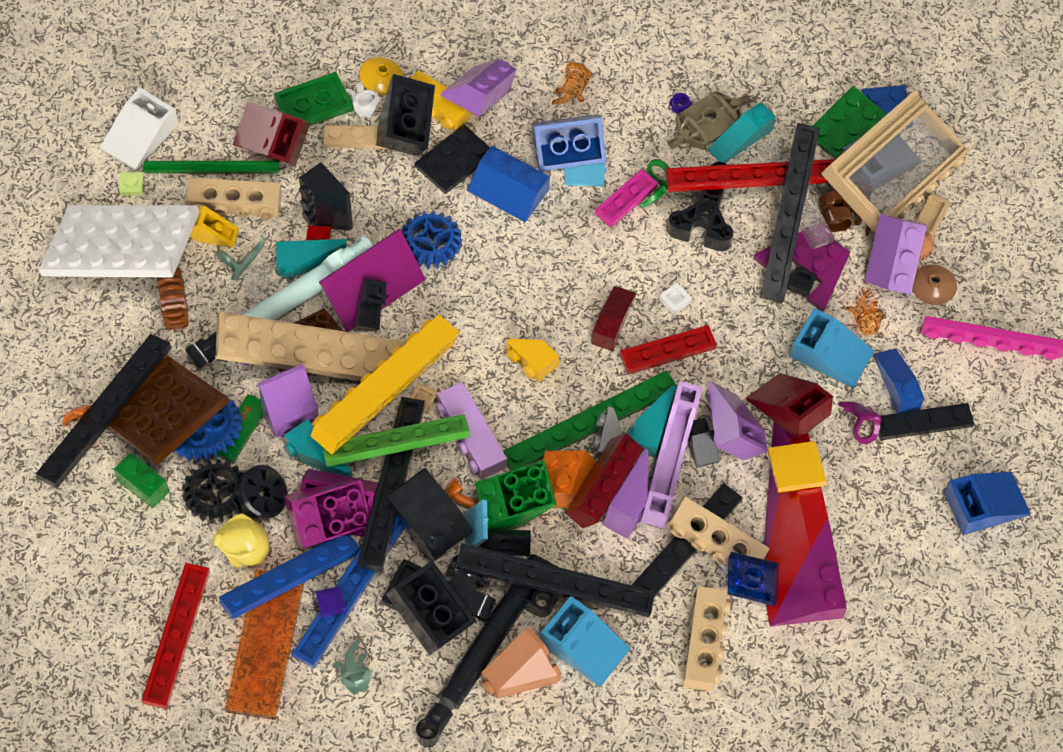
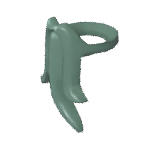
(238, 268)
(354, 675)

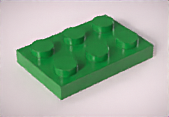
(315, 99)
(847, 121)

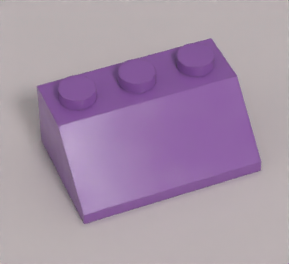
(481, 86)
(895, 253)

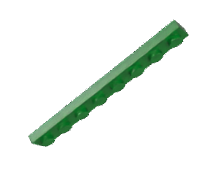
(585, 422)

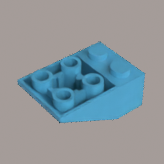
(831, 348)
(584, 641)

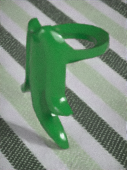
(661, 190)

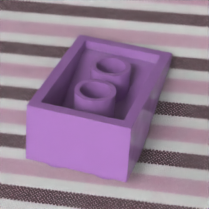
(287, 400)

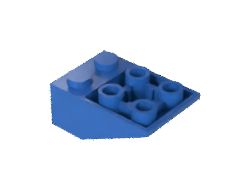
(985, 500)

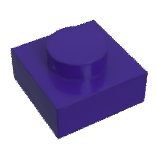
(330, 601)

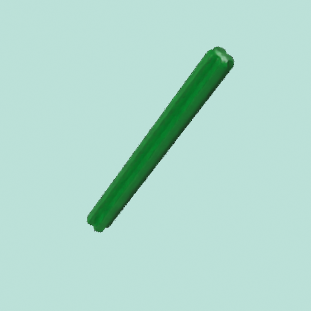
(211, 166)

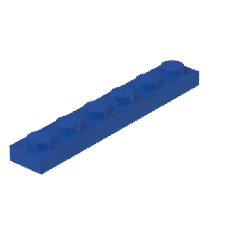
(288, 575)

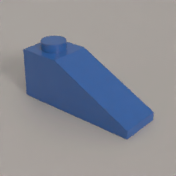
(899, 381)

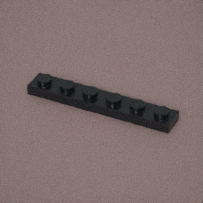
(679, 549)

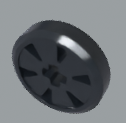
(249, 487)

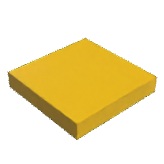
(796, 466)

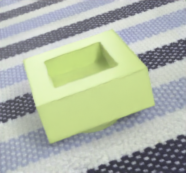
(131, 183)

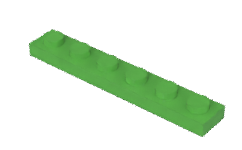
(399, 440)

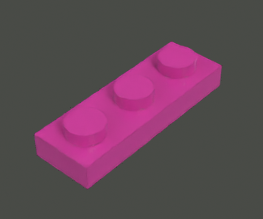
(626, 198)

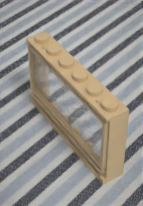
(896, 162)

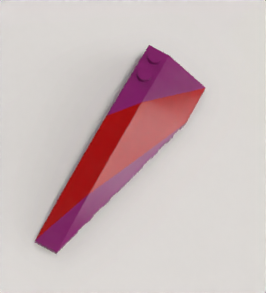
(804, 548)

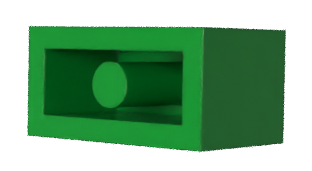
(141, 480)

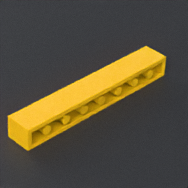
(384, 384)

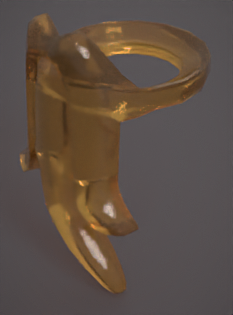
(574, 83)
(867, 319)

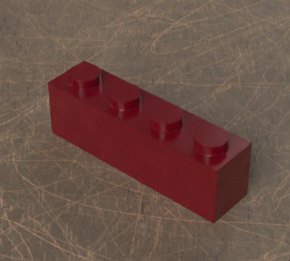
(604, 480)

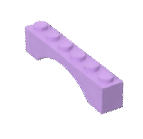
(671, 454)

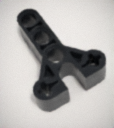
(694, 217)

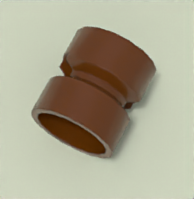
(835, 211)

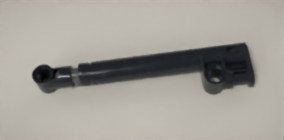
(481, 652)

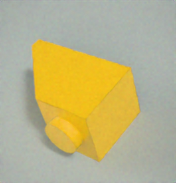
(213, 229)

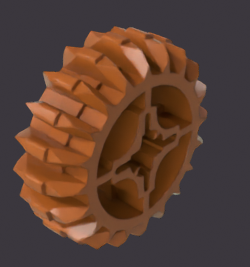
(173, 301)

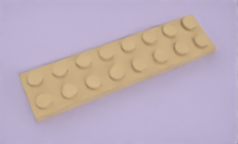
(290, 344)

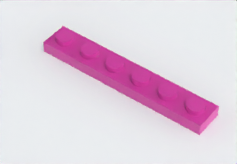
(987, 336)

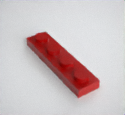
(668, 349)

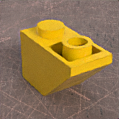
(533, 355)

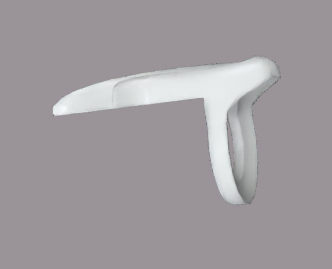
(362, 101)

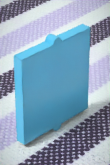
(585, 175)
(477, 519)

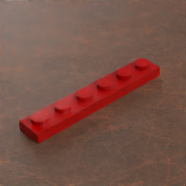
(175, 636)

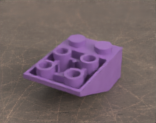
(734, 424)
(630, 500)

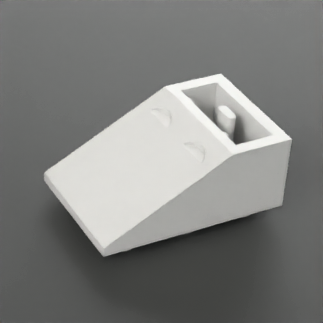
(139, 129)

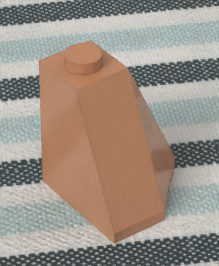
(520, 667)

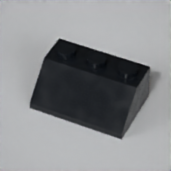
(325, 199)
(430, 607)

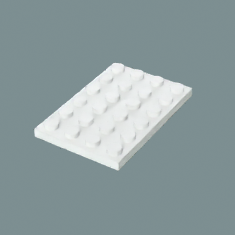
(120, 241)

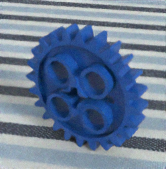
(213, 435)

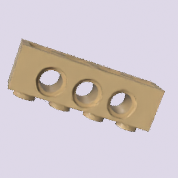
(244, 191)
(710, 524)
(706, 601)

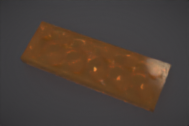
(264, 655)

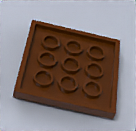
(166, 410)

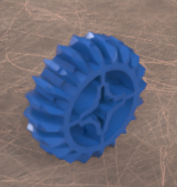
(440, 231)

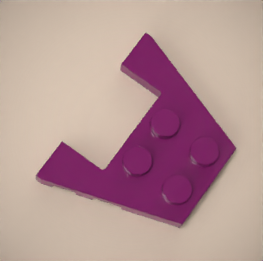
(824, 261)

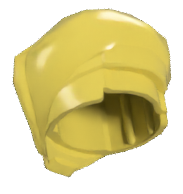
(242, 541)

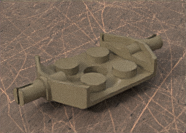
(698, 130)

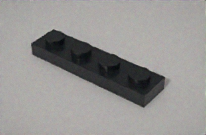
(925, 421)

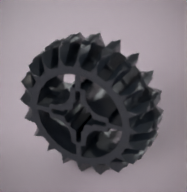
(193, 494)

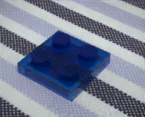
(753, 578)

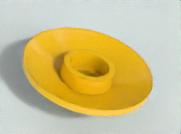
(373, 78)

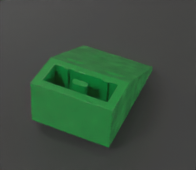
(516, 496)

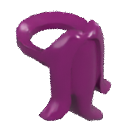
(863, 414)

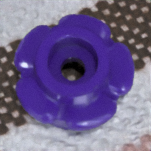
(680, 98)

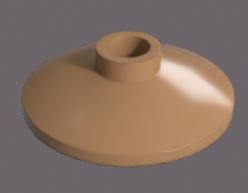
(932, 292)

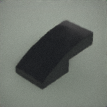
(370, 300)

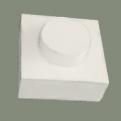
(675, 298)

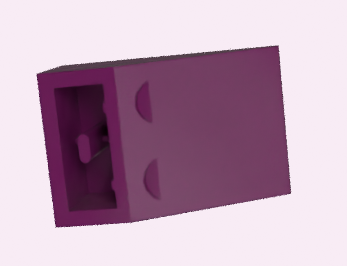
(327, 512)

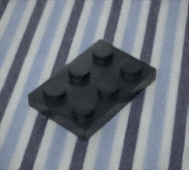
(453, 159)

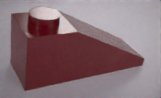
(612, 318)

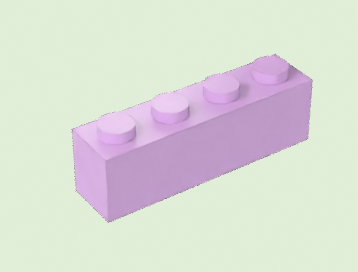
(481, 447)

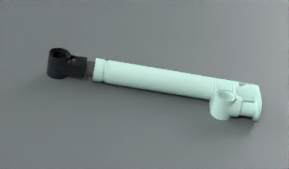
(285, 299)

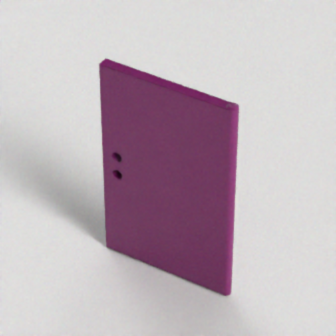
(385, 262)

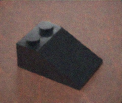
(406, 116)
(429, 514)

